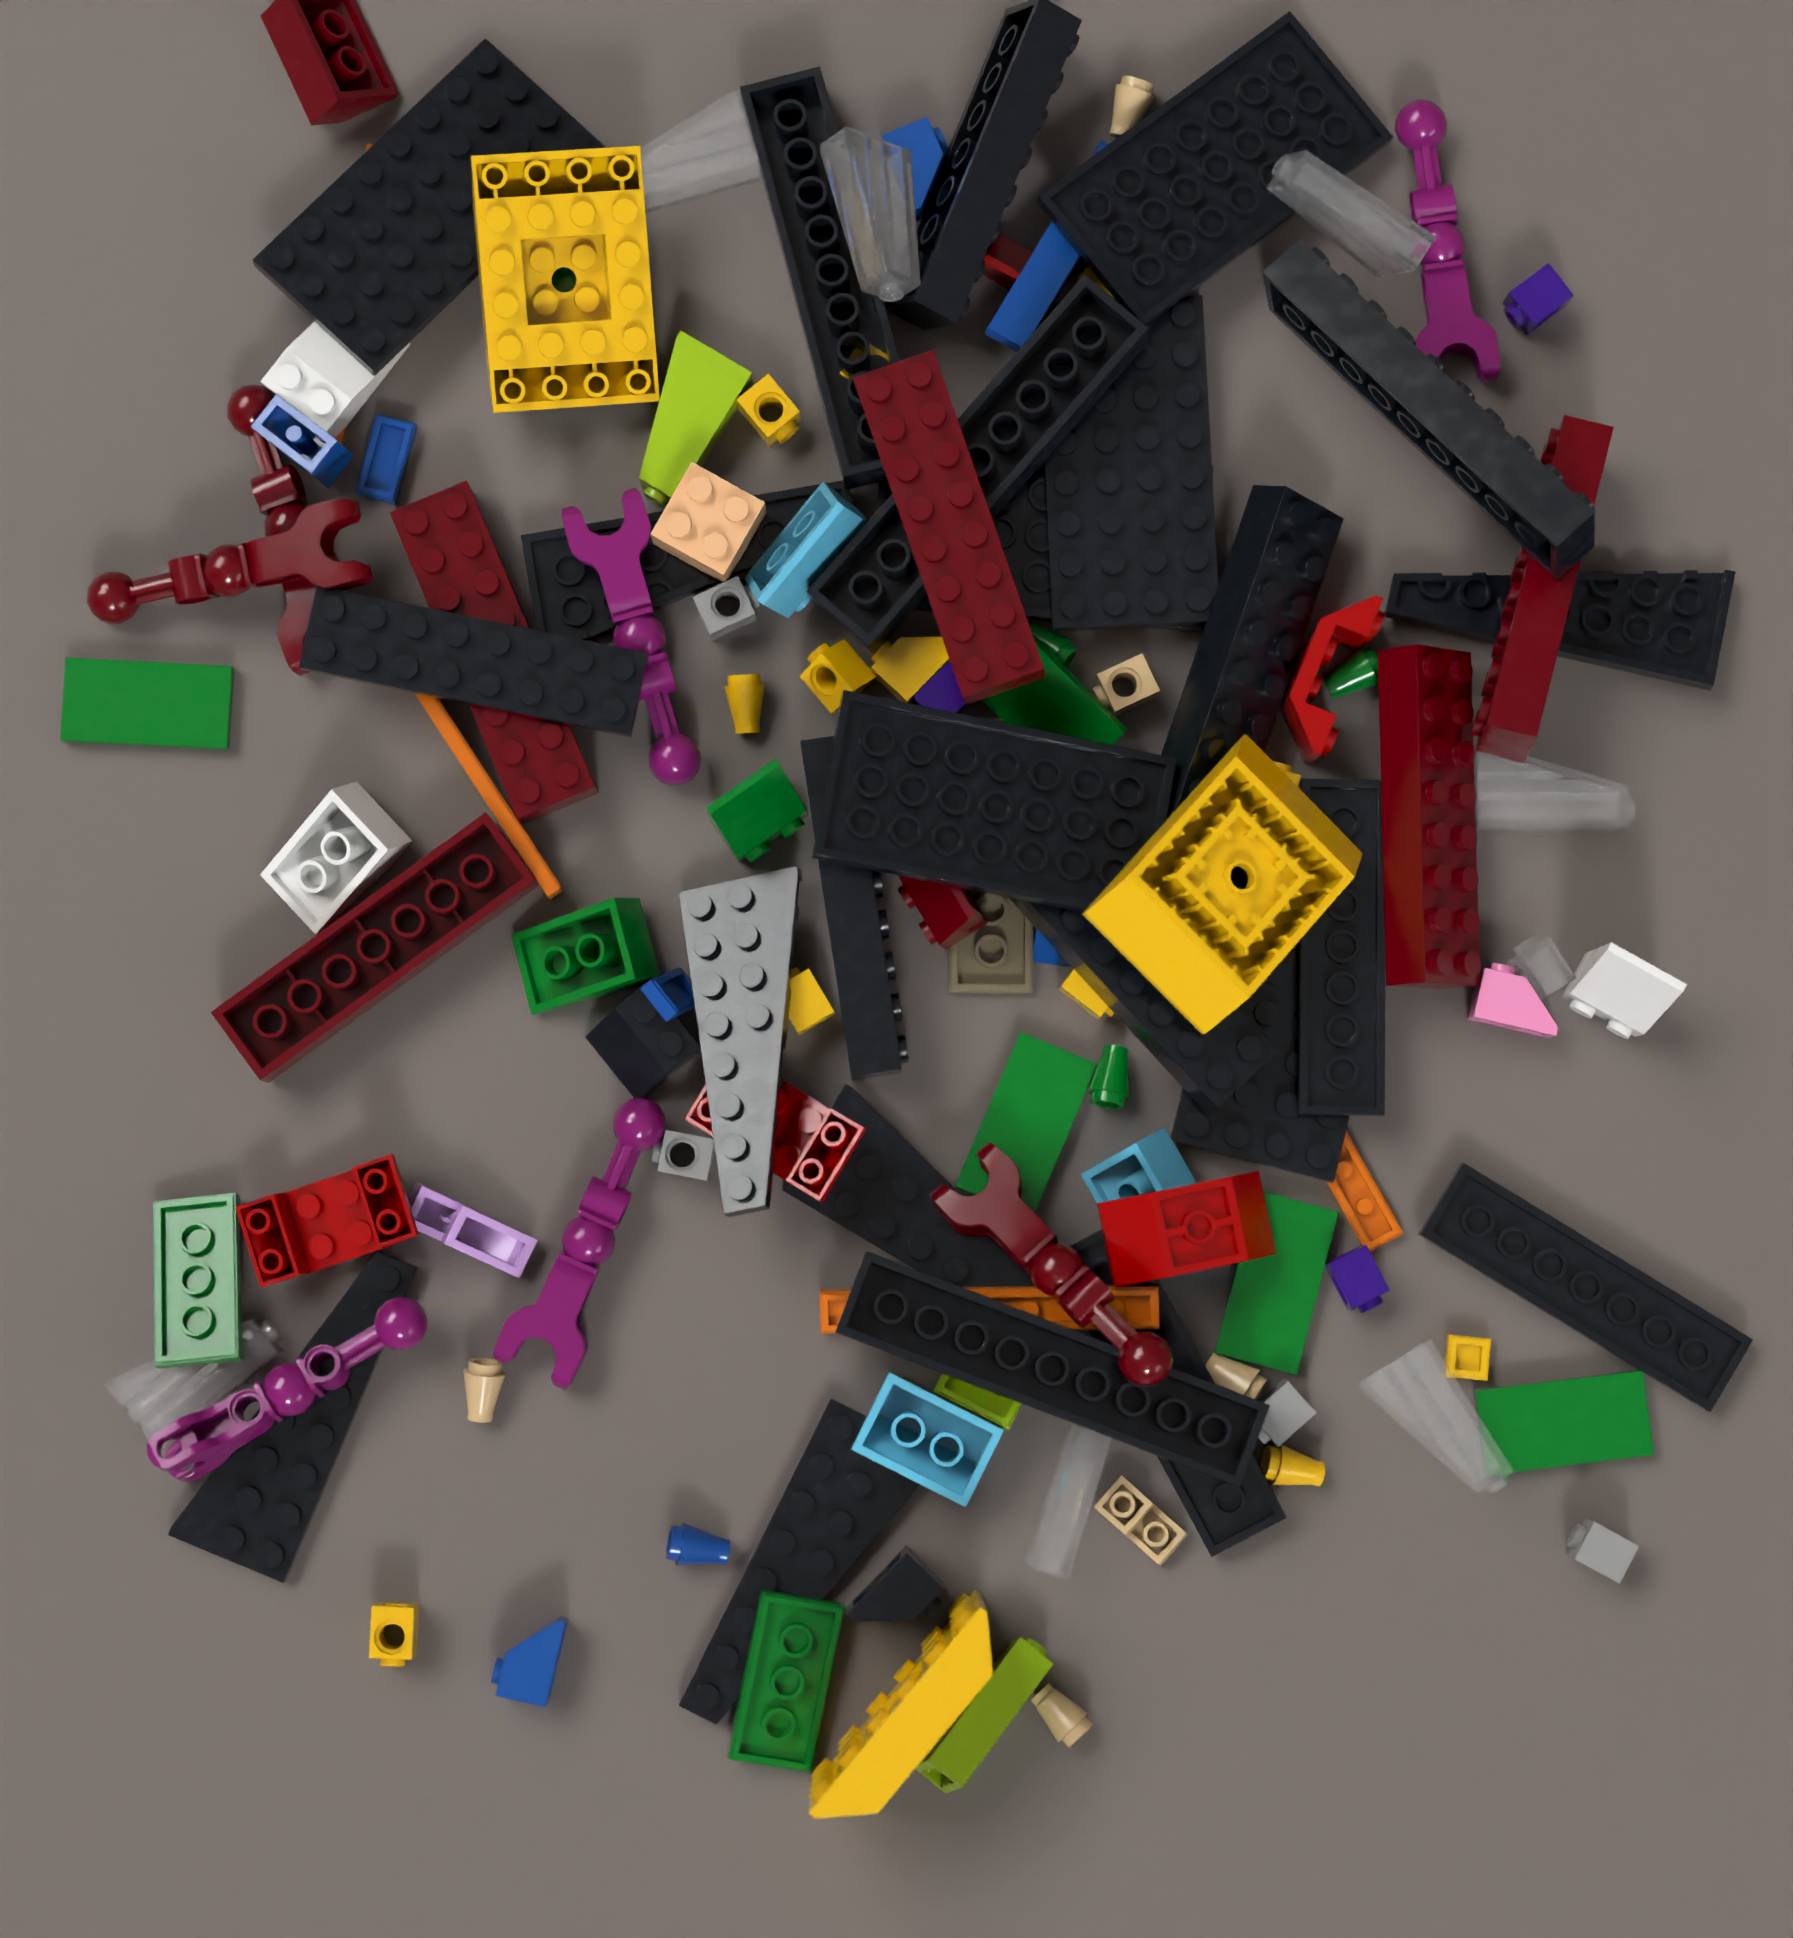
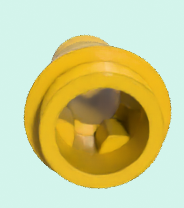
(745, 701)
(1288, 1467)

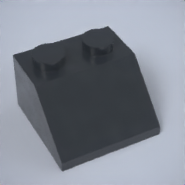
(642, 1045)
(899, 1592)

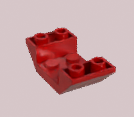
(1308, 724)
(809, 1140)
(327, 1221)
(1186, 1229)

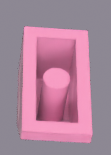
(1509, 1003)

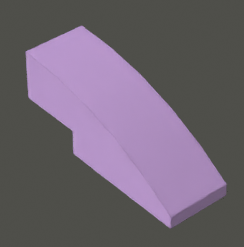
(470, 1230)

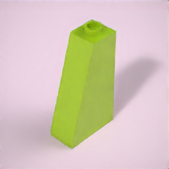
(691, 414)
(986, 1716)

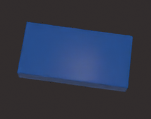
(386, 459)
(670, 993)

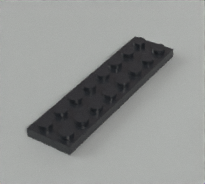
(474, 661)
(1345, 968)
(1585, 1287)
(1218, 1509)

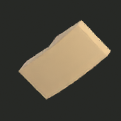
(1140, 1520)

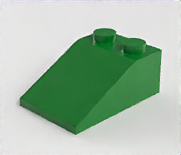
(757, 812)
(585, 955)

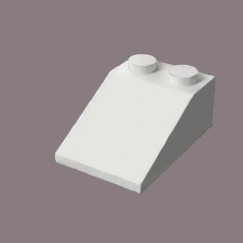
(323, 379)
(335, 855)
(1621, 990)

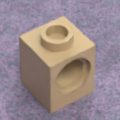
(1138, 673)

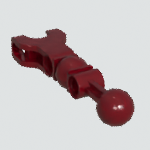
(281, 499)
(233, 569)
(1053, 1266)

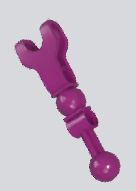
(1445, 287)
(616, 557)
(586, 1244)
(287, 1390)

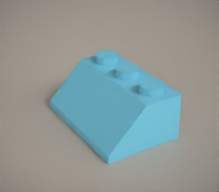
(804, 551)
(1139, 1169)
(927, 1439)

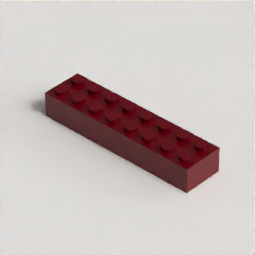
(949, 527)
(466, 577)
(1536, 610)
(1428, 817)
(375, 948)

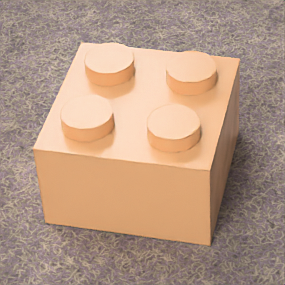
(708, 522)

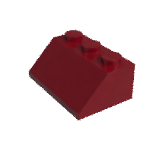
(329, 58)
(947, 910)

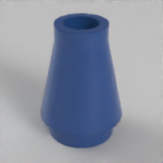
(694, 1546)

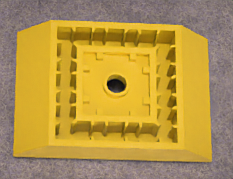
(579, 215)
(1185, 918)
(909, 1719)

